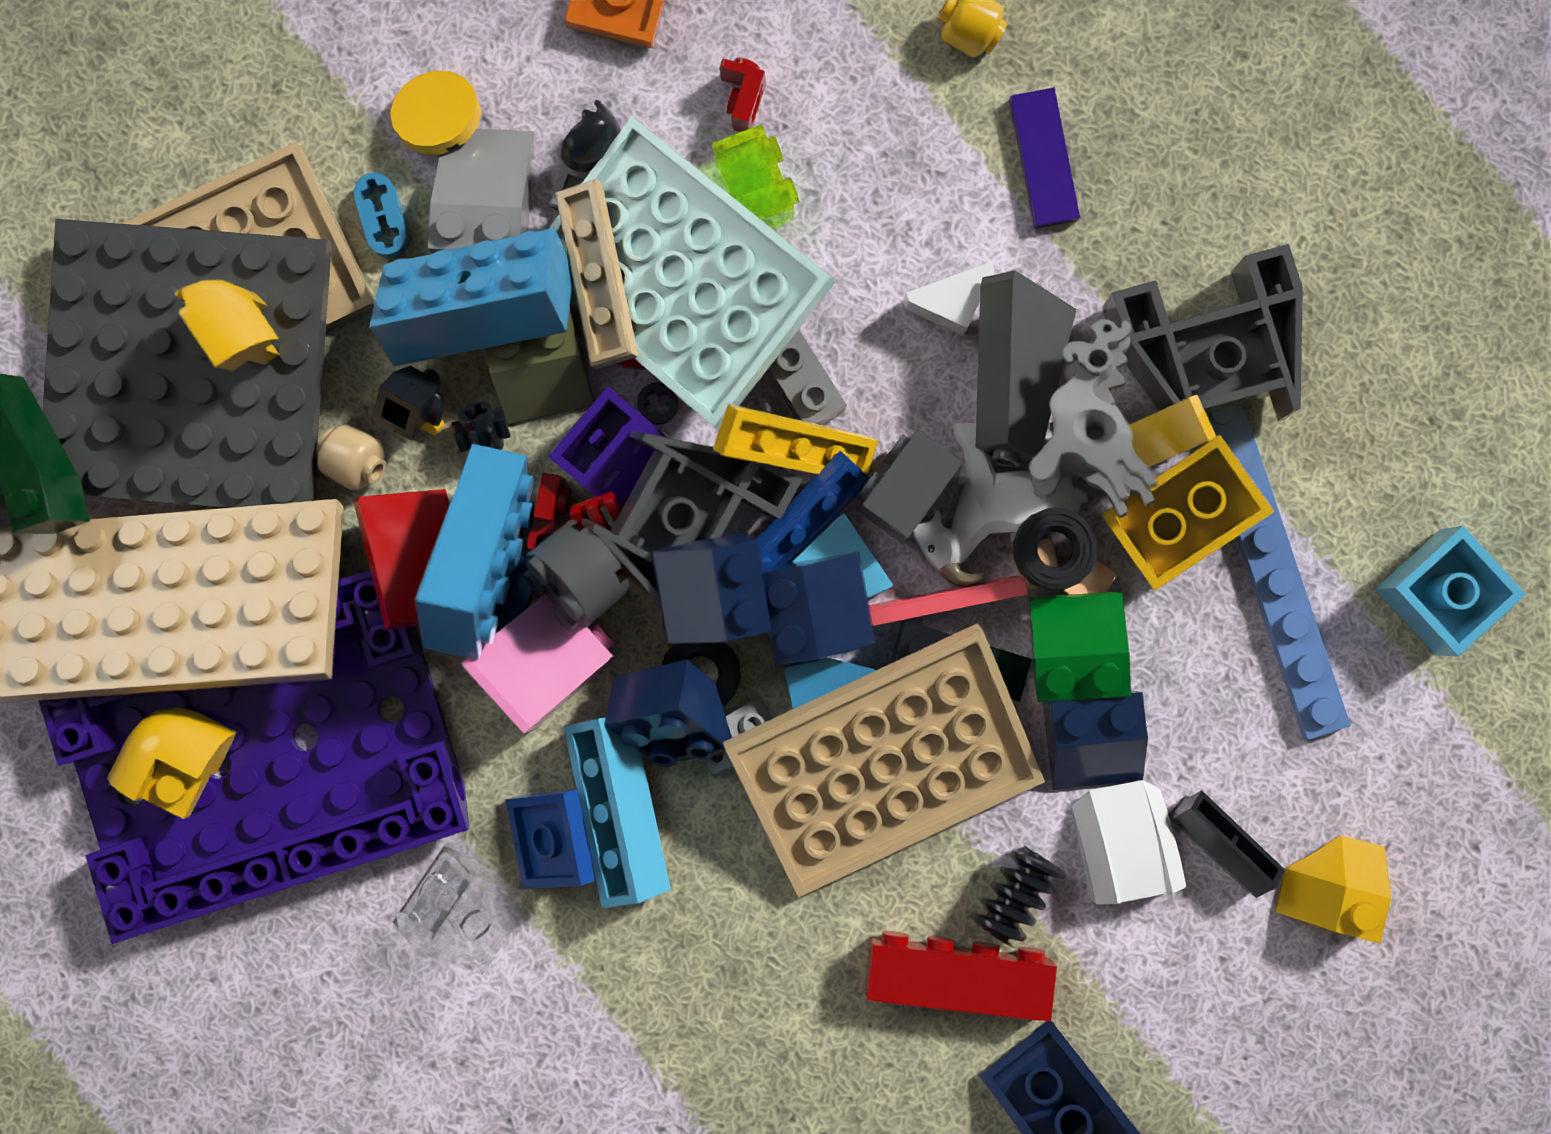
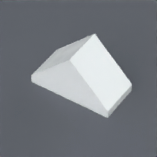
(950, 300)

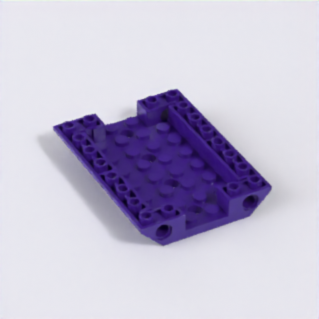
(280, 808)

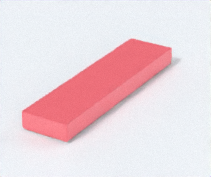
(948, 599)

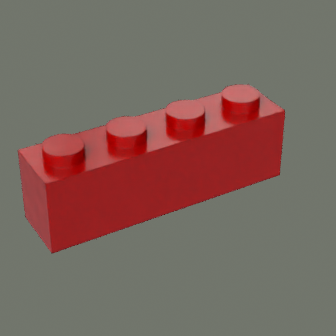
(960, 977)

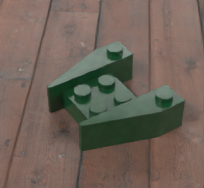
(35, 471)

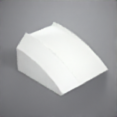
(1127, 843)

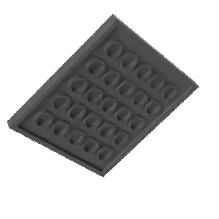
(139, 393)

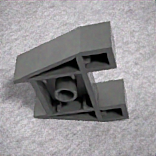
(1225, 353)
(687, 498)

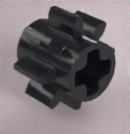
(480, 427)

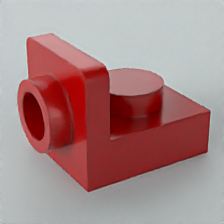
(743, 101)

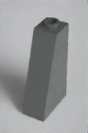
(1018, 365)

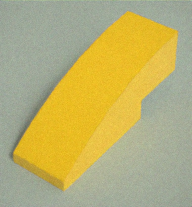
(1171, 431)

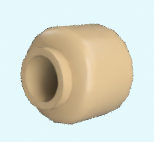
(351, 457)

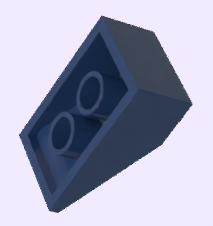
(1053, 1090)

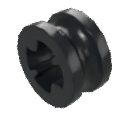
(659, 389)

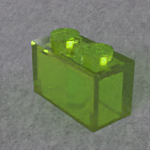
(753, 177)

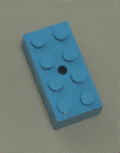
(473, 297)
(475, 553)

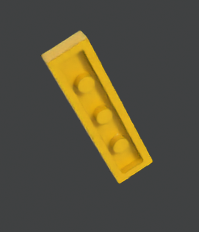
(789, 441)

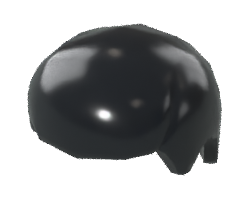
(589, 138)

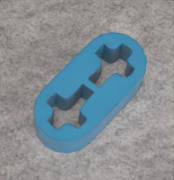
(372, 218)

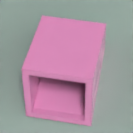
(539, 664)

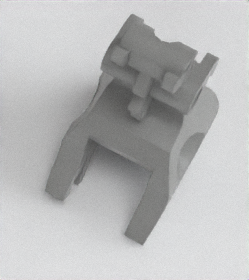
(1088, 428)

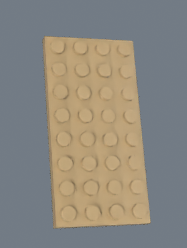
(170, 602)

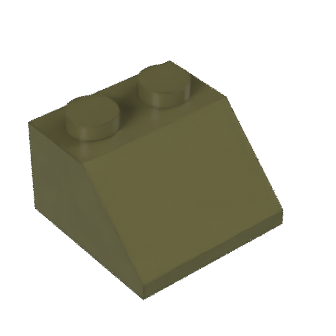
(541, 375)

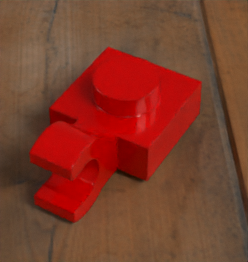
(551, 501)

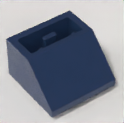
(668, 713)

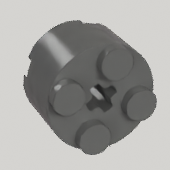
(575, 575)

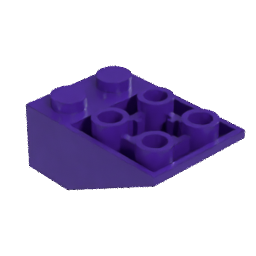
(601, 452)

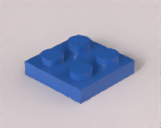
(550, 839)

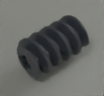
(1018, 896)

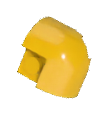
(228, 323)
(171, 759)

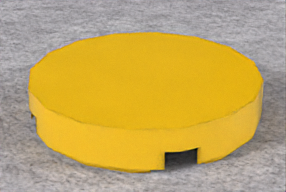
(435, 112)

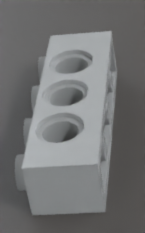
(805, 383)

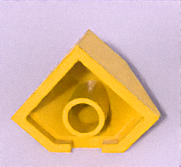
(1339, 889)

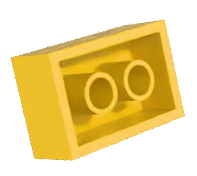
(1195, 513)

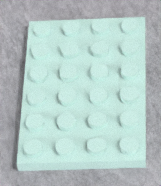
(700, 273)

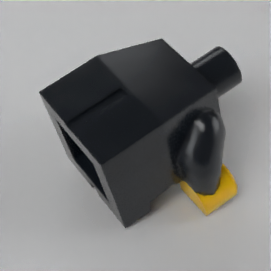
(410, 402)

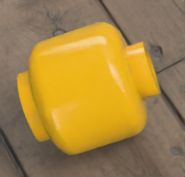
(972, 25)

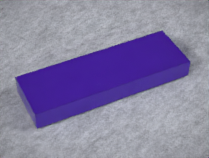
(1044, 158)

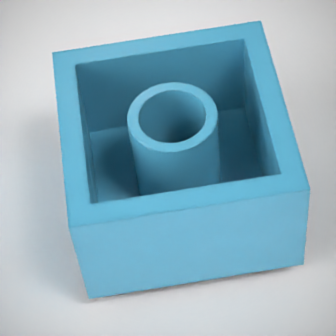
(1450, 591)

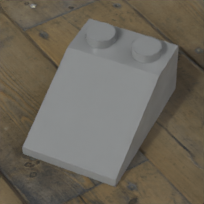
(482, 190)

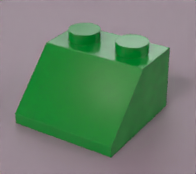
(1080, 646)

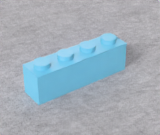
(616, 814)

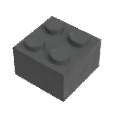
(910, 485)

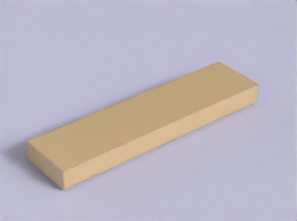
(596, 274)

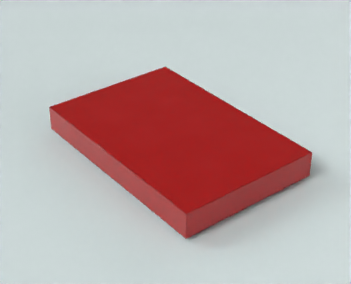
(399, 543)

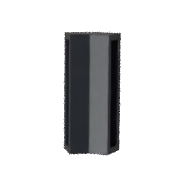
(1227, 844)

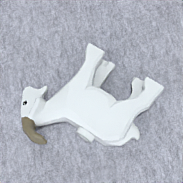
(986, 506)

